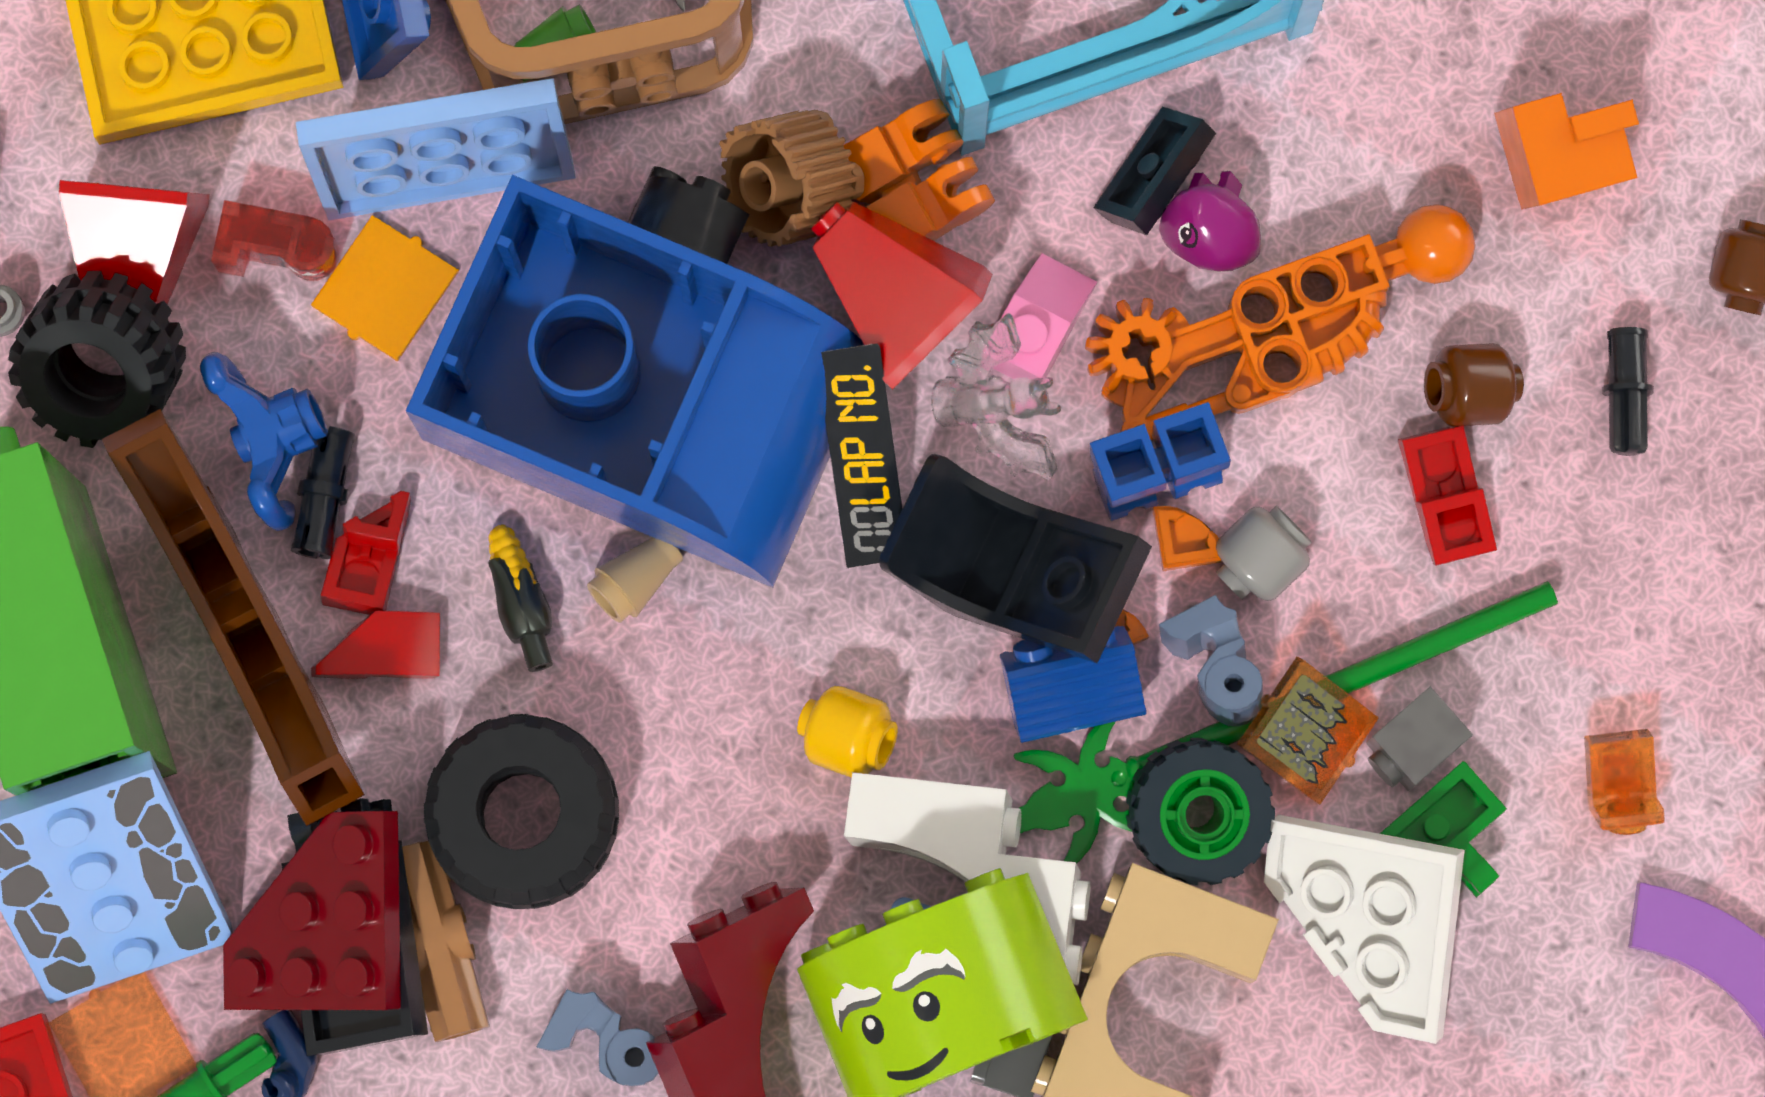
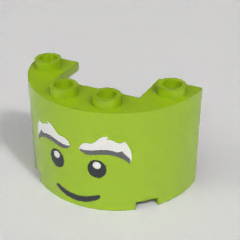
(940, 987)

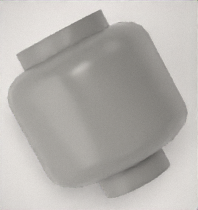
(1262, 553)

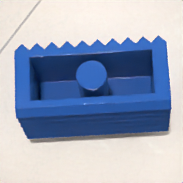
(1065, 693)

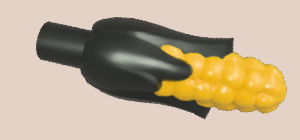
(519, 598)

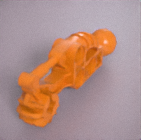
(1318, 336)

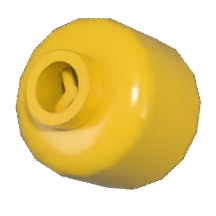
(847, 731)

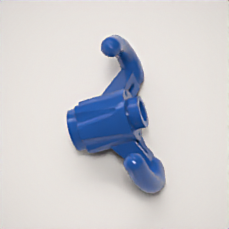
(267, 433)

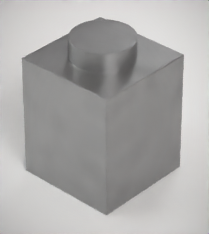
(1416, 741)

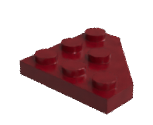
(324, 925)

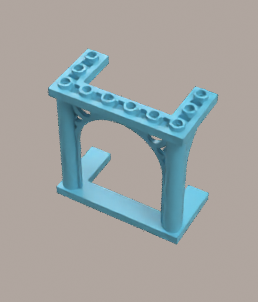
(1095, 64)

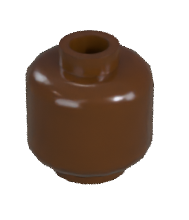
(1740, 267)
(1473, 384)

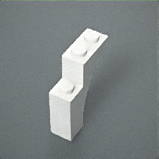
(967, 835)

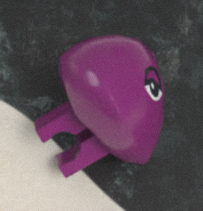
(1212, 225)

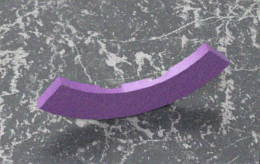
(1703, 941)

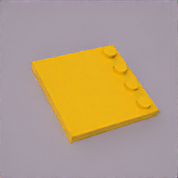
(196, 59)

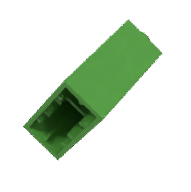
(67, 650)

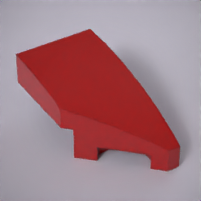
(367, 558)
(386, 646)

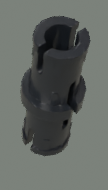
(323, 494)

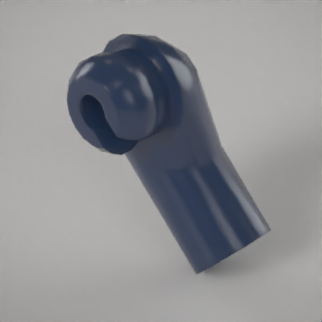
(293, 1068)

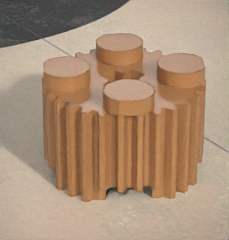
(788, 174)

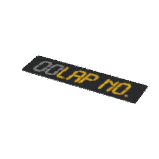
(861, 451)

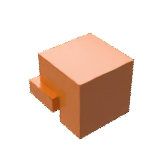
(1565, 155)

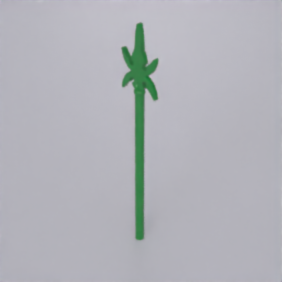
(1092, 788)

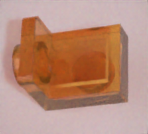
(1622, 781)

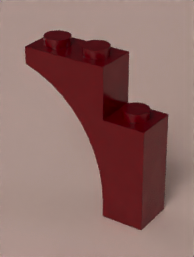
(729, 973)

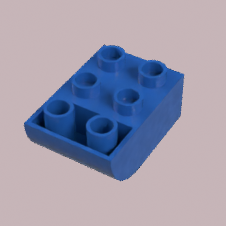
(634, 381)

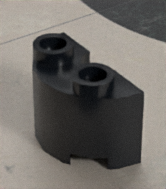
(690, 214)

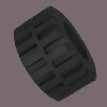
(117, 321)

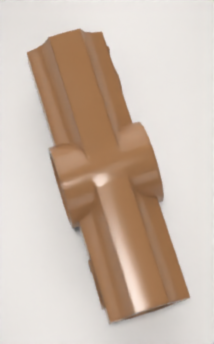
(443, 948)

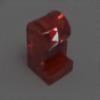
(273, 239)

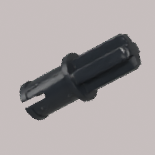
(1627, 390)

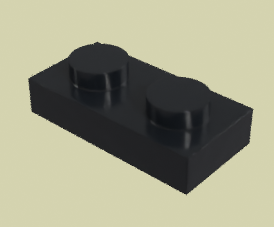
(1155, 170)

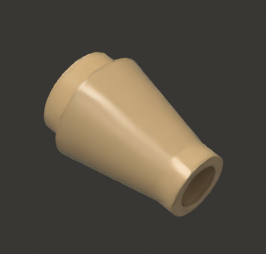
(632, 578)

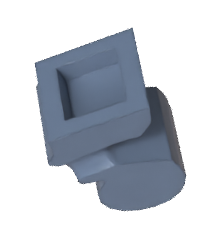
(1228, 681)
(621, 1053)

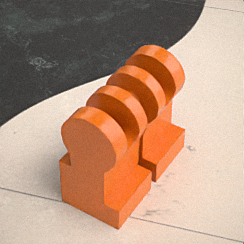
(891, 164)

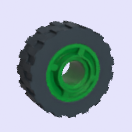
(1231, 835)

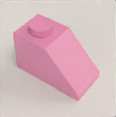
(1044, 315)

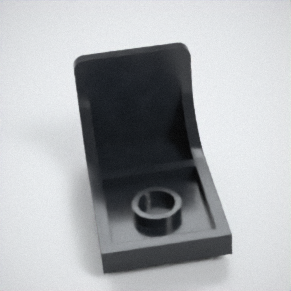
(1012, 561)

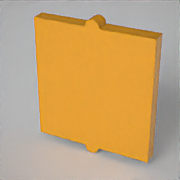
(384, 288)

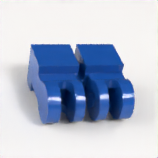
(1185, 457)

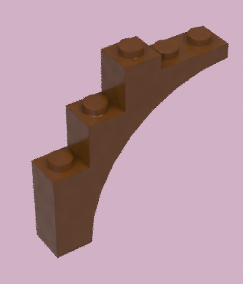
(236, 616)

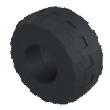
(471, 773)

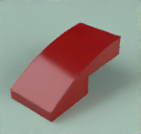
(1447, 495)

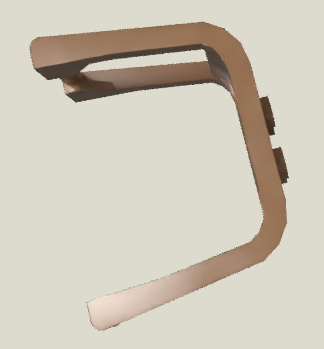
(619, 65)

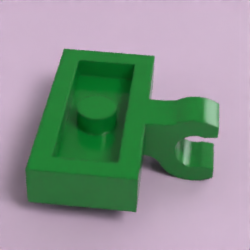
(1452, 817)

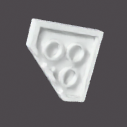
(1381, 915)

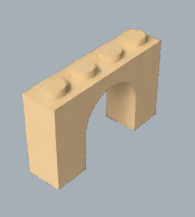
(1148, 920)

